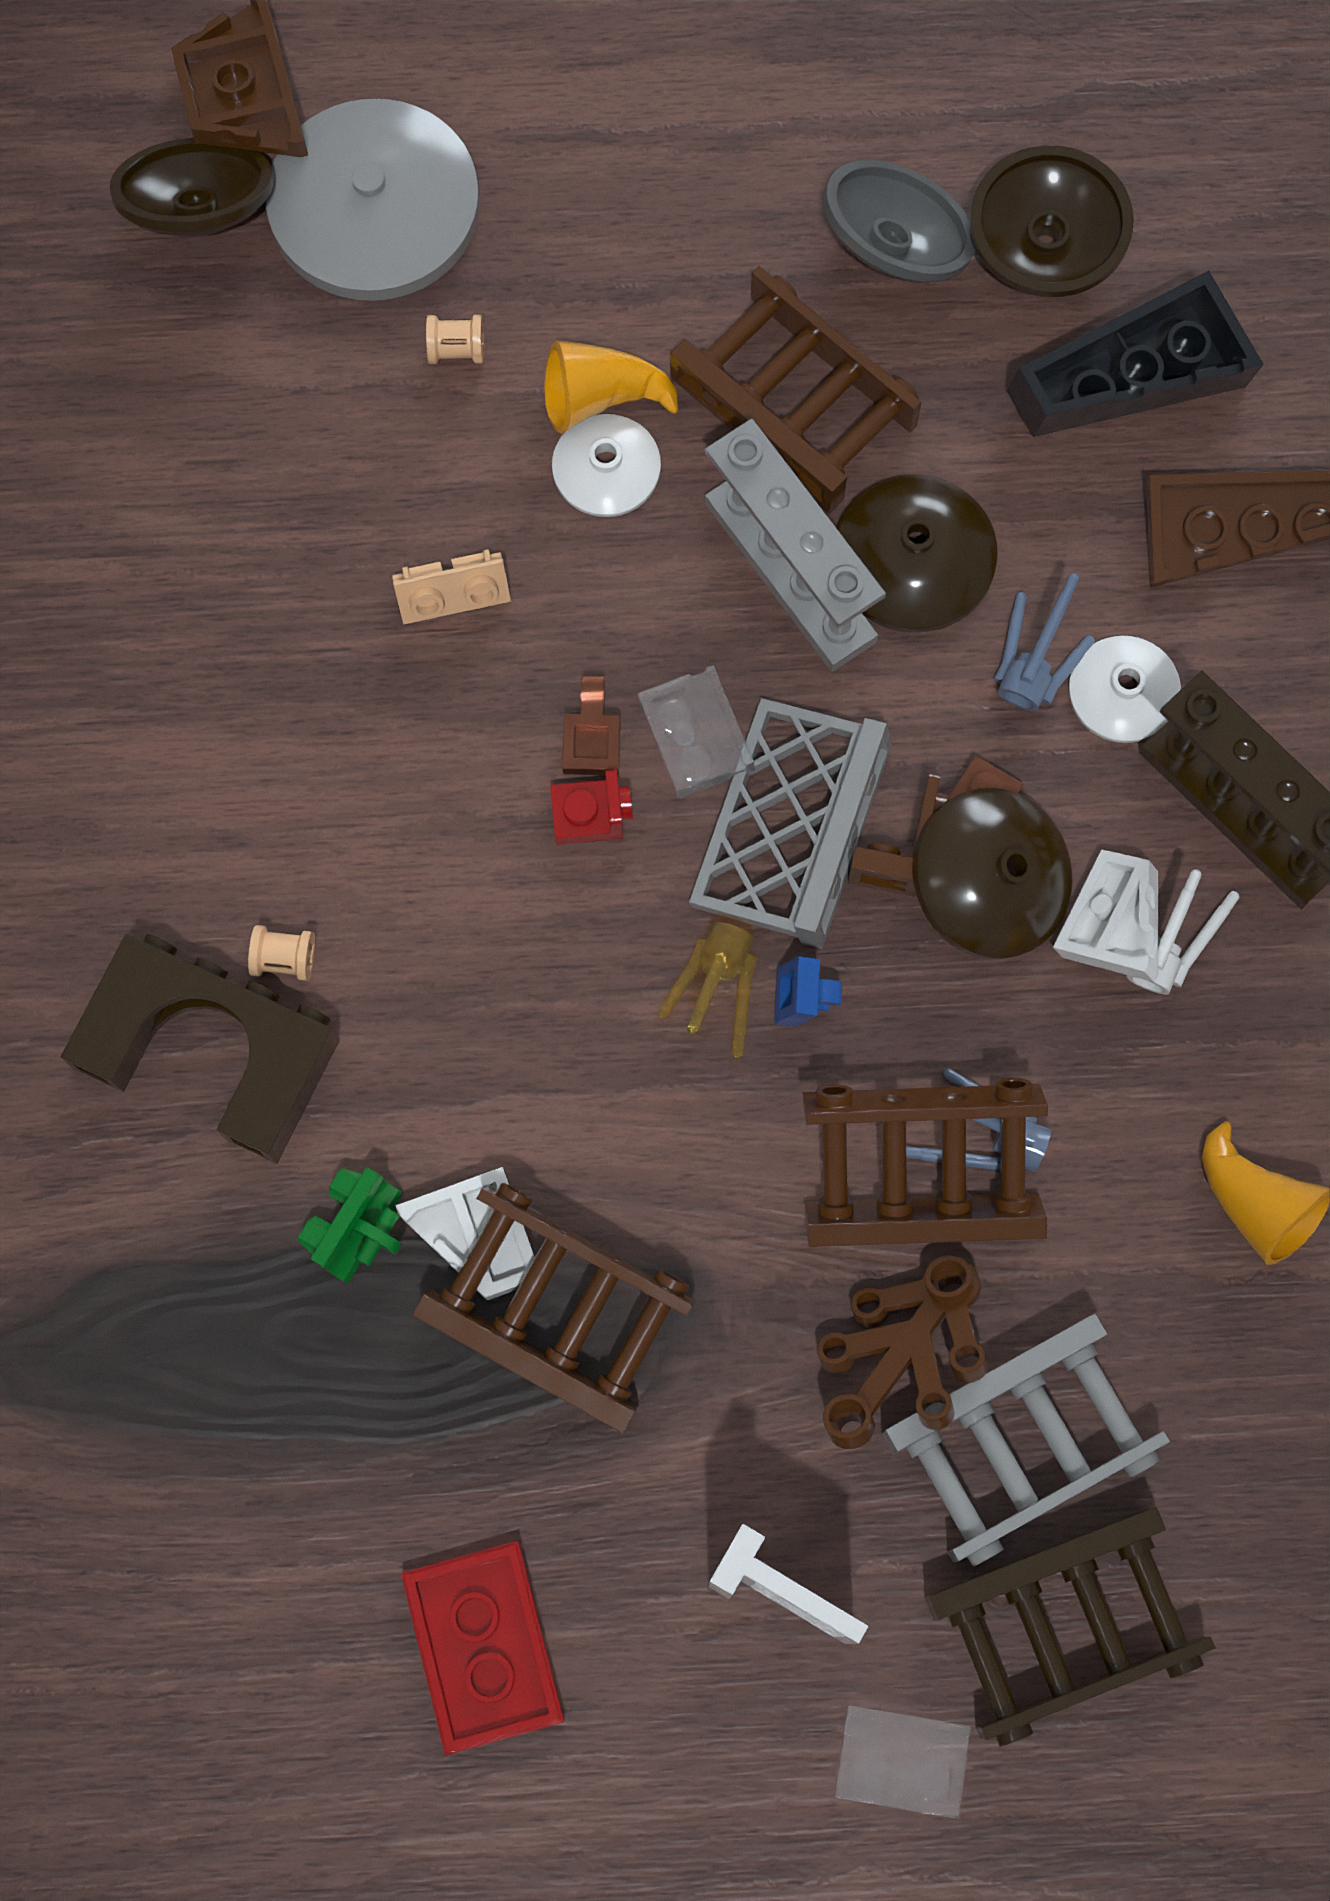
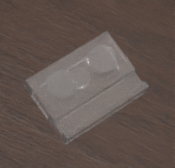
(696, 732)
(902, 1761)

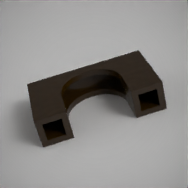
(152, 985)

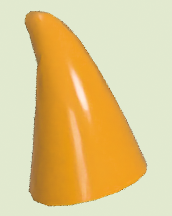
(590, 378)
(1265, 1206)

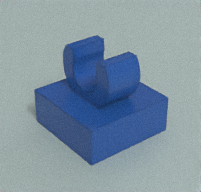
(802, 993)

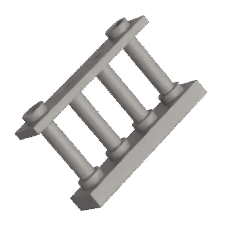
(793, 545)
(1026, 1381)

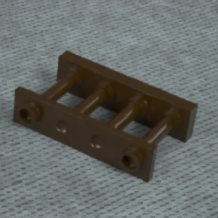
(1246, 786)
(1077, 1564)

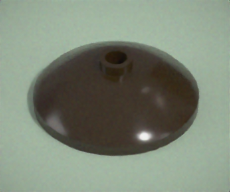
(190, 187)
(1054, 195)
(929, 581)
(966, 880)

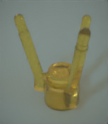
(722, 957)

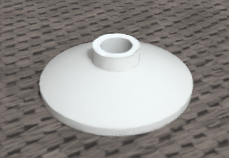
(612, 486)
(1108, 707)

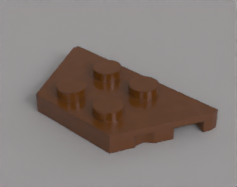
(239, 85)

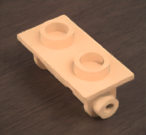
(432, 593)

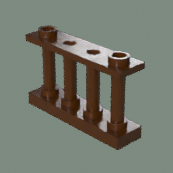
(734, 404)
(953, 1212)
(504, 1338)

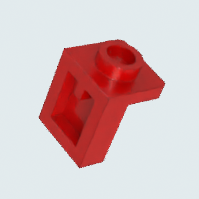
(590, 810)

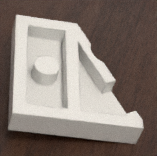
(1115, 918)
(452, 1223)

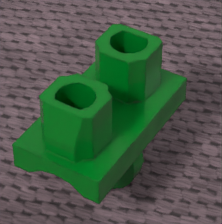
(359, 1226)

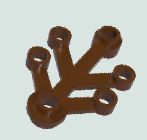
(905, 1344)

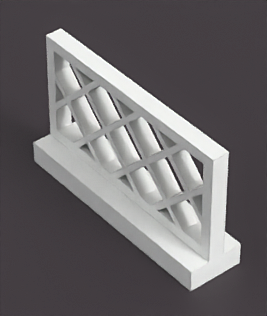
(742, 1566)

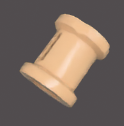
(439, 330)
(281, 953)

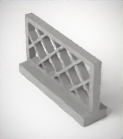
(838, 835)

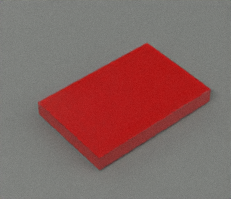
(482, 1648)

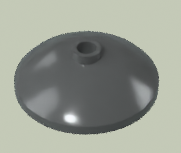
(898, 221)

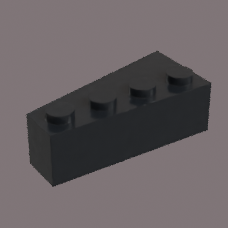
(1144, 360)

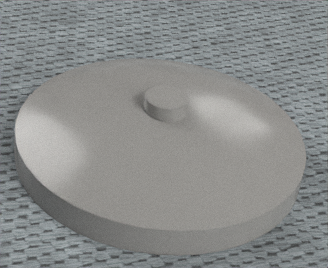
(376, 200)

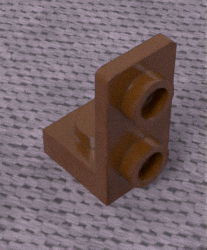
(882, 865)

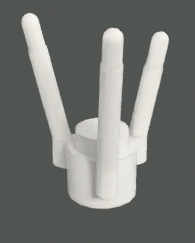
(1170, 967)

